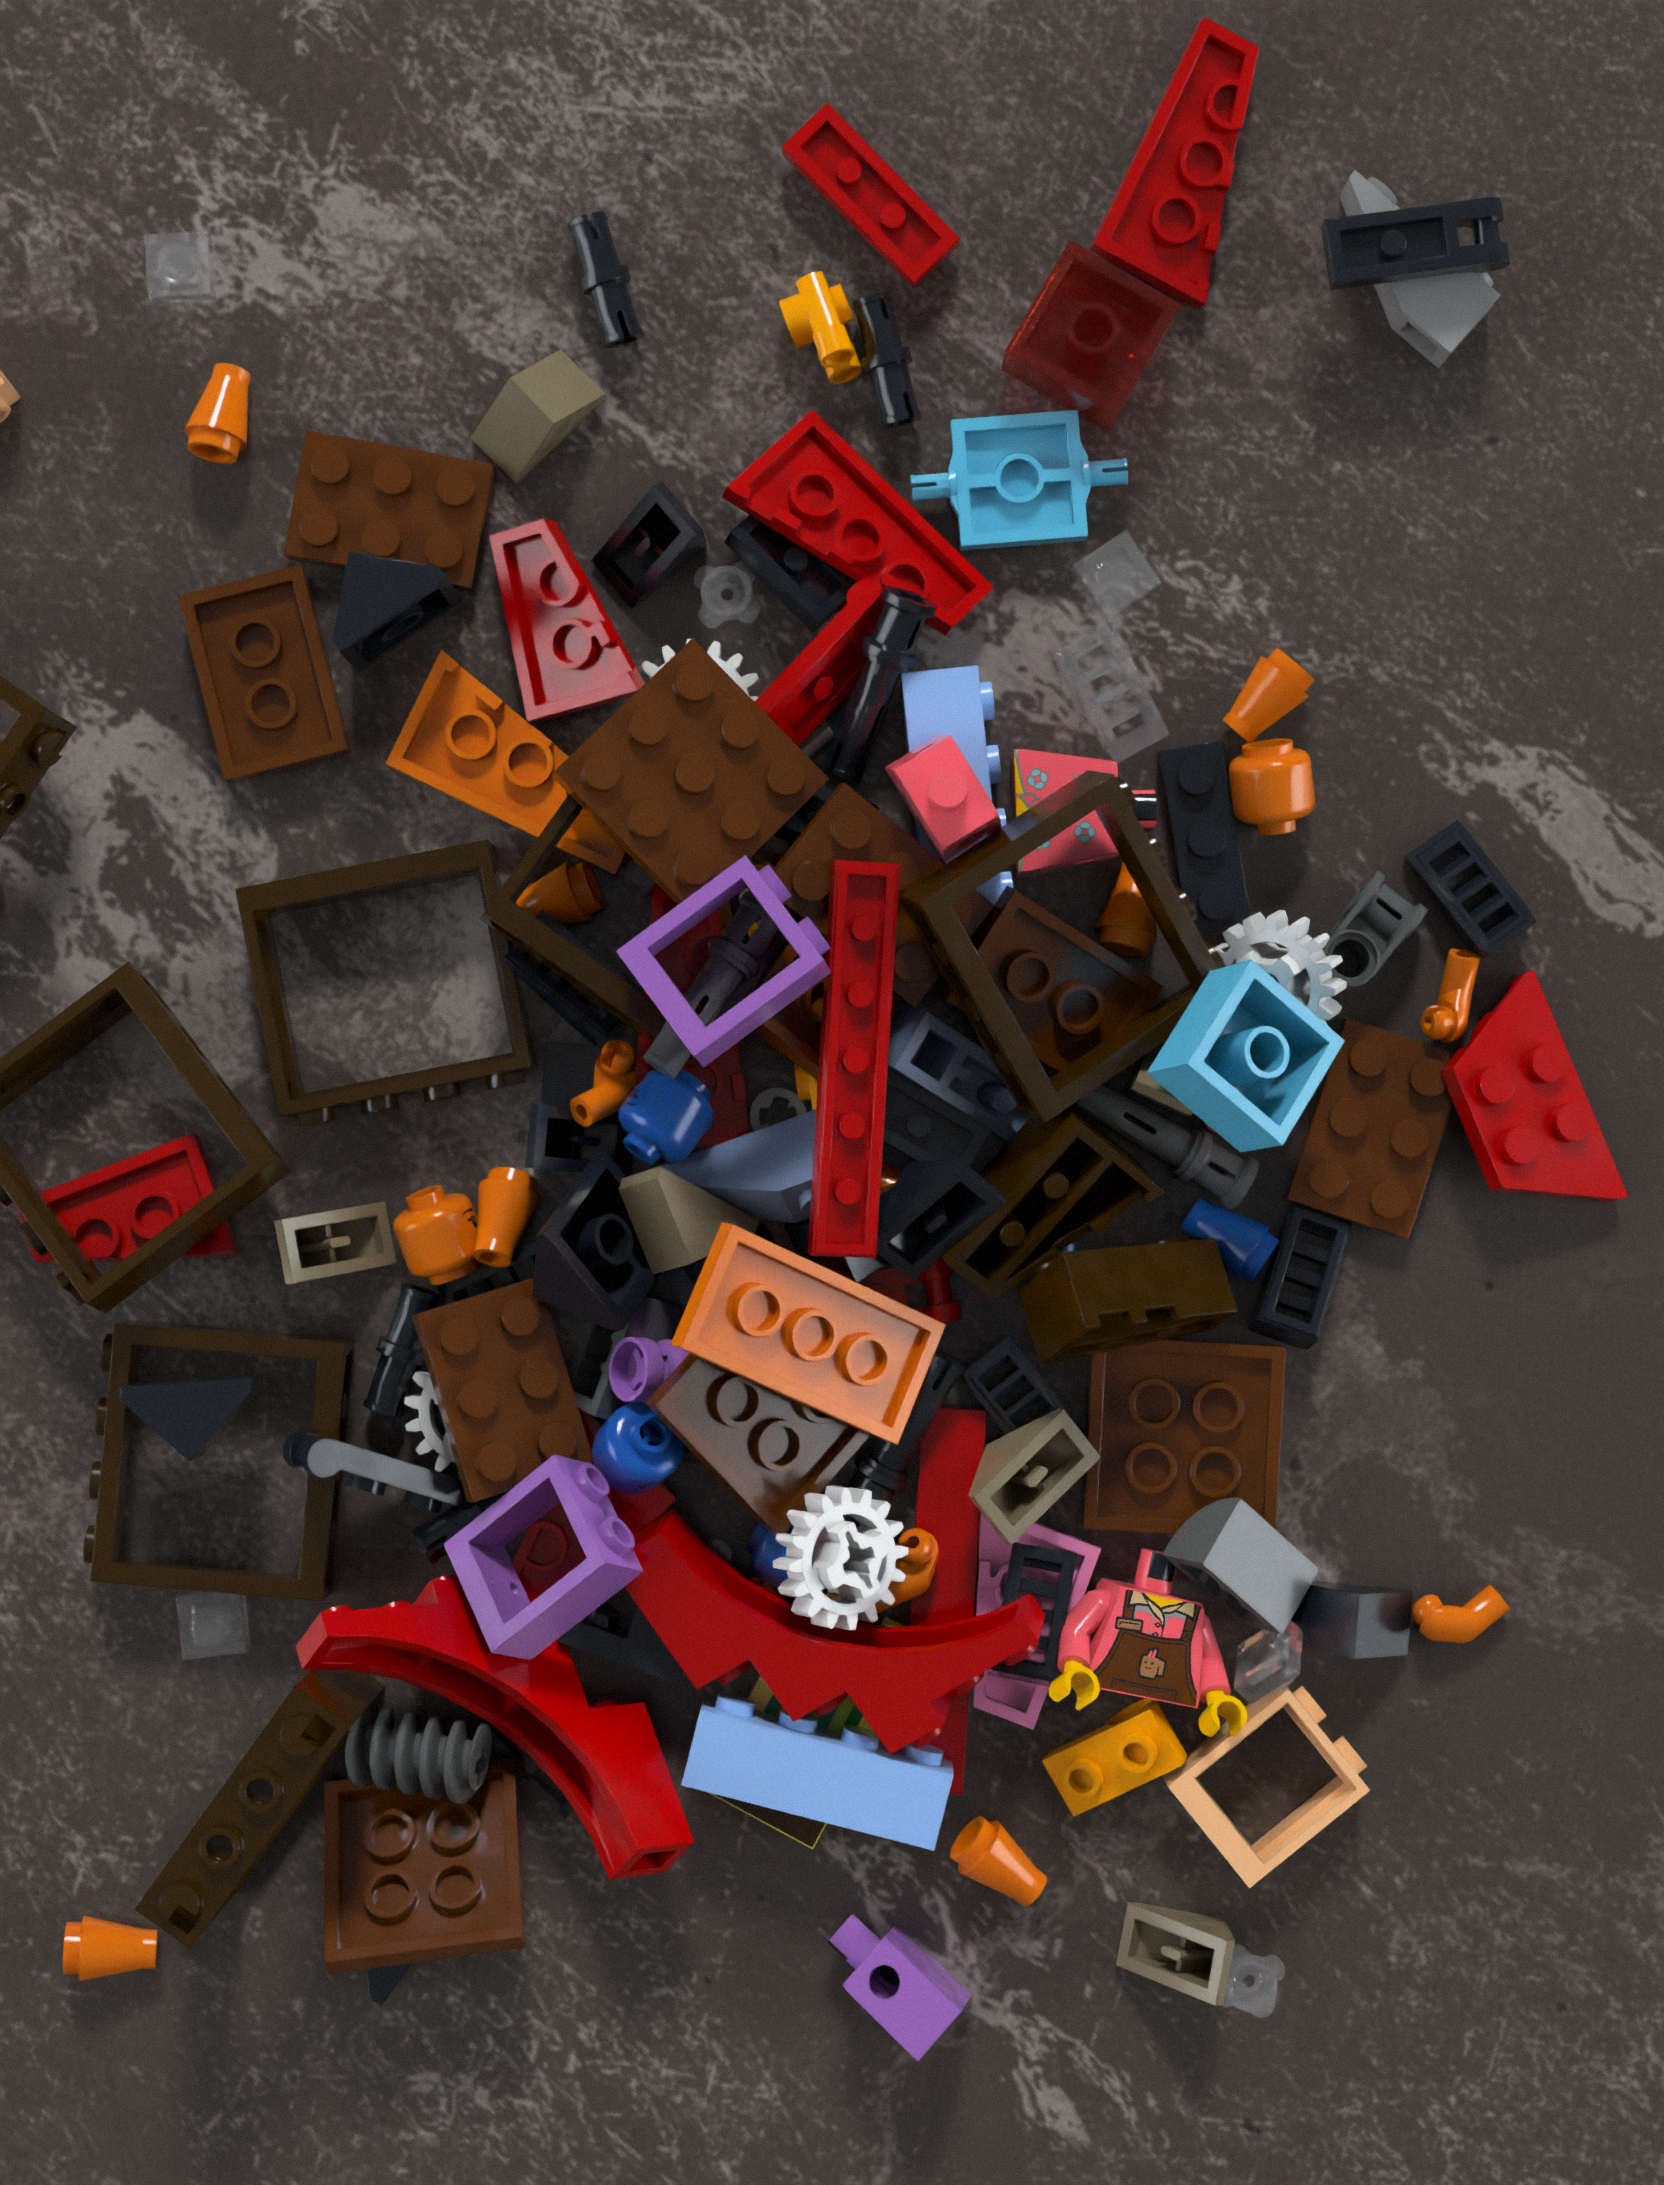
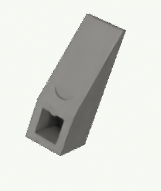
(1428, 311)

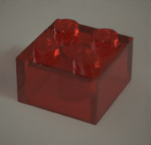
(1090, 336)

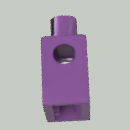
(918, 2006)

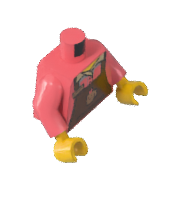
(1146, 1646)

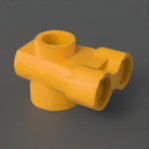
(818, 318)

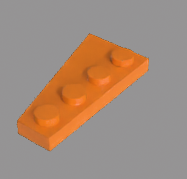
(492, 760)

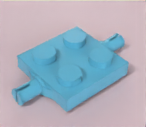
(1019, 480)

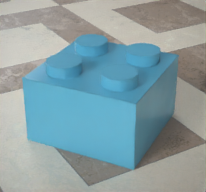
(1246, 1056)

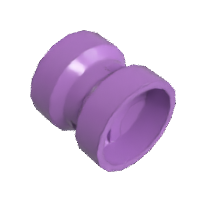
(641, 1366)

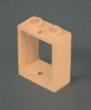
(1260, 1858)

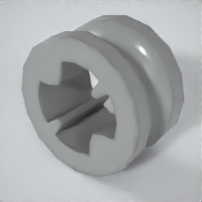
(765, 1101)

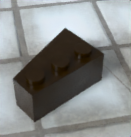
(1056, 1188)
(1126, 1297)

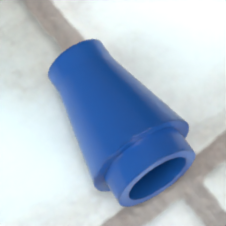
(1241, 1241)

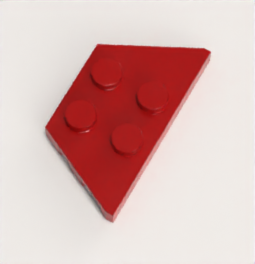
(1528, 1104)

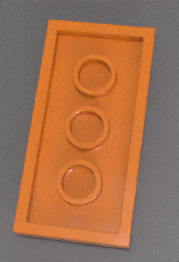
(808, 1333)

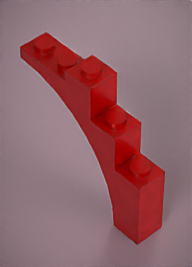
(894, 1675)
(595, 1754)

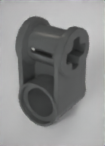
(1374, 927)

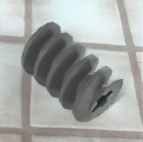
(417, 1758)

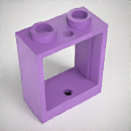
(762, 1004)
(492, 1584)

